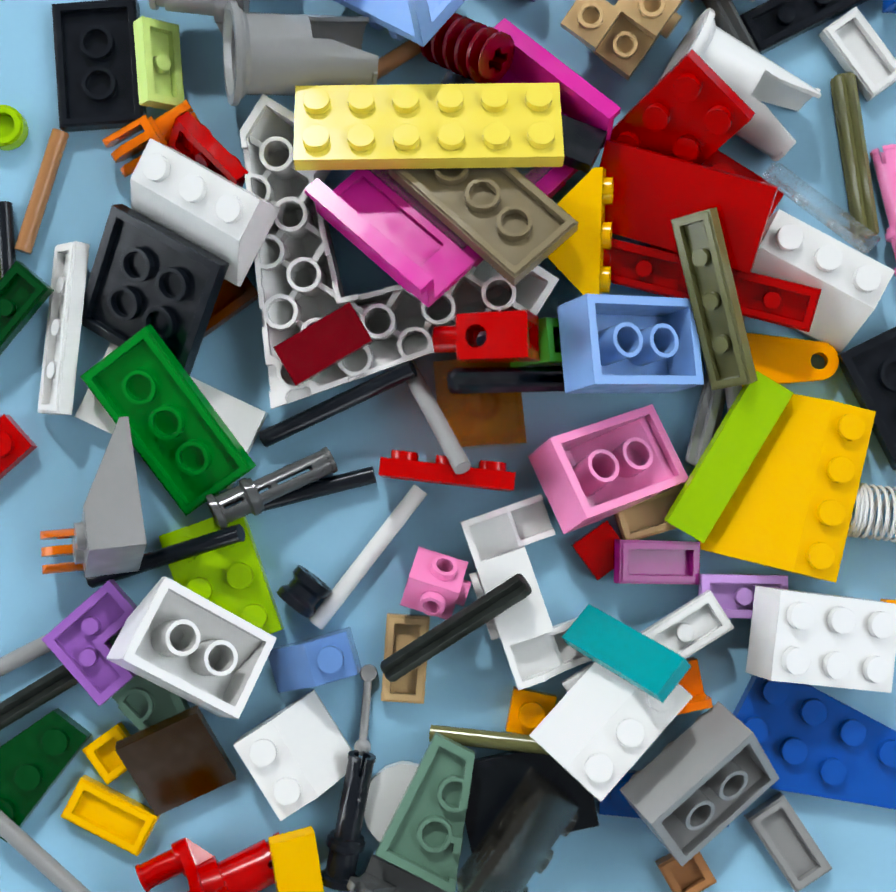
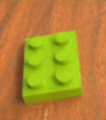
(228, 575)

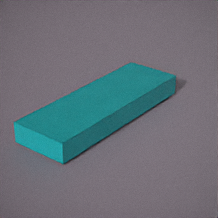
(627, 652)

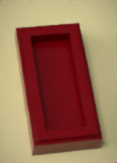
(323, 344)

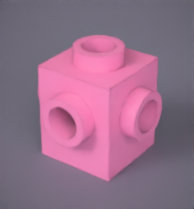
(436, 584)

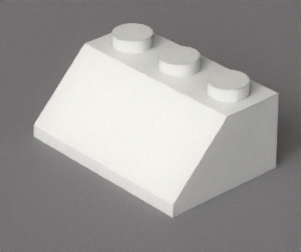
(201, 207)
(809, 257)
(193, 648)
(605, 727)

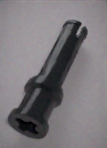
(346, 840)

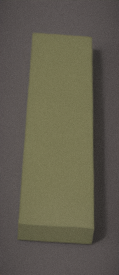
(714, 299)

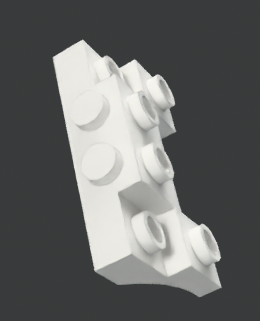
(525, 629)

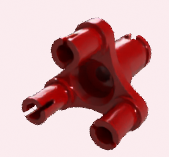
(242, 872)

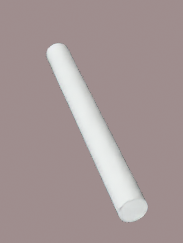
(368, 556)

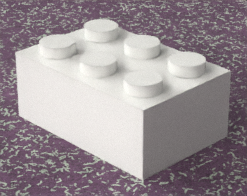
(822, 639)

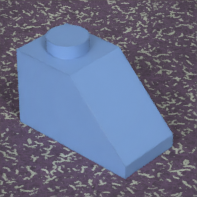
(315, 661)

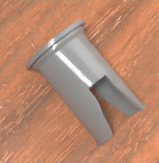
(290, 50)

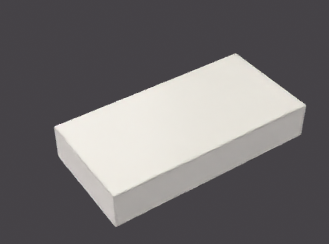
(861, 52)

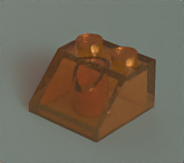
(480, 418)

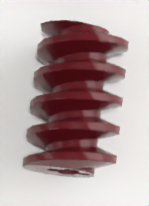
(471, 49)

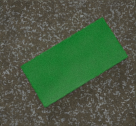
(168, 419)

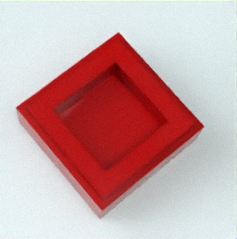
(597, 549)

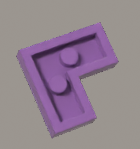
(84, 643)

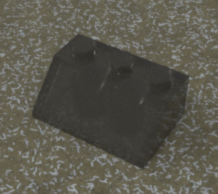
(520, 837)

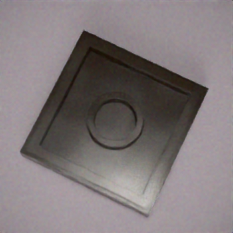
(176, 760)

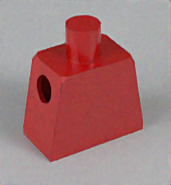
(509, 337)

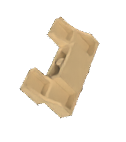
(622, 32)

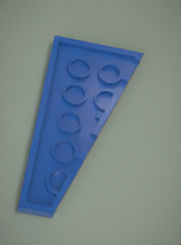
(820, 743)

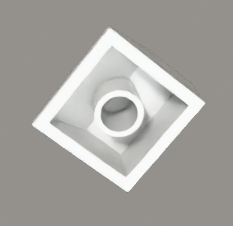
(295, 754)

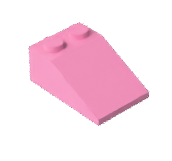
(607, 467)

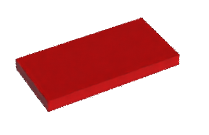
(659, 188)

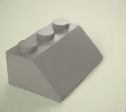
(700, 782)

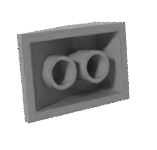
(112, 523)

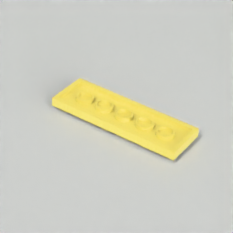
(428, 126)

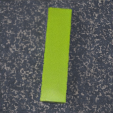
(728, 457)

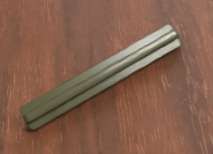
(854, 150)

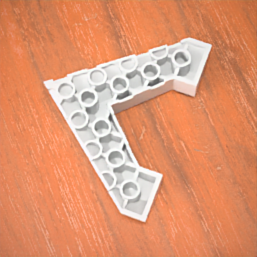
(303, 283)

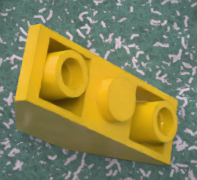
(582, 253)

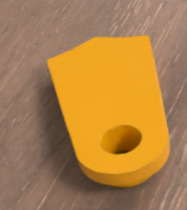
(789, 359)

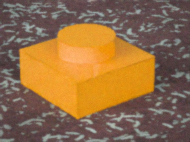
(528, 710)

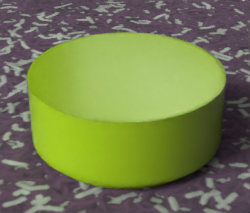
(12, 128)

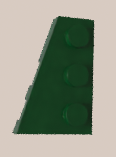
(35, 762)

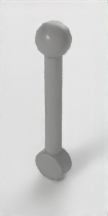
(368, 674)

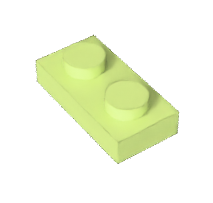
(158, 63)

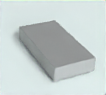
(788, 842)

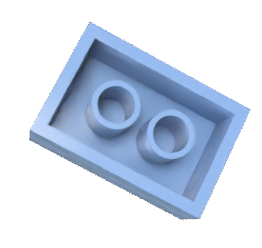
(629, 344)

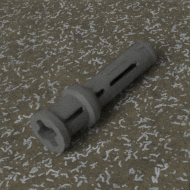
(247, 491)

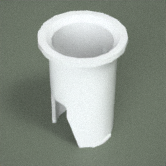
(751, 78)

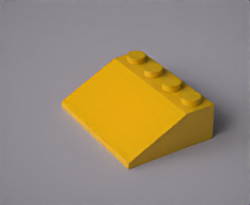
(798, 491)

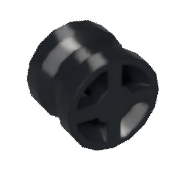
(304, 591)

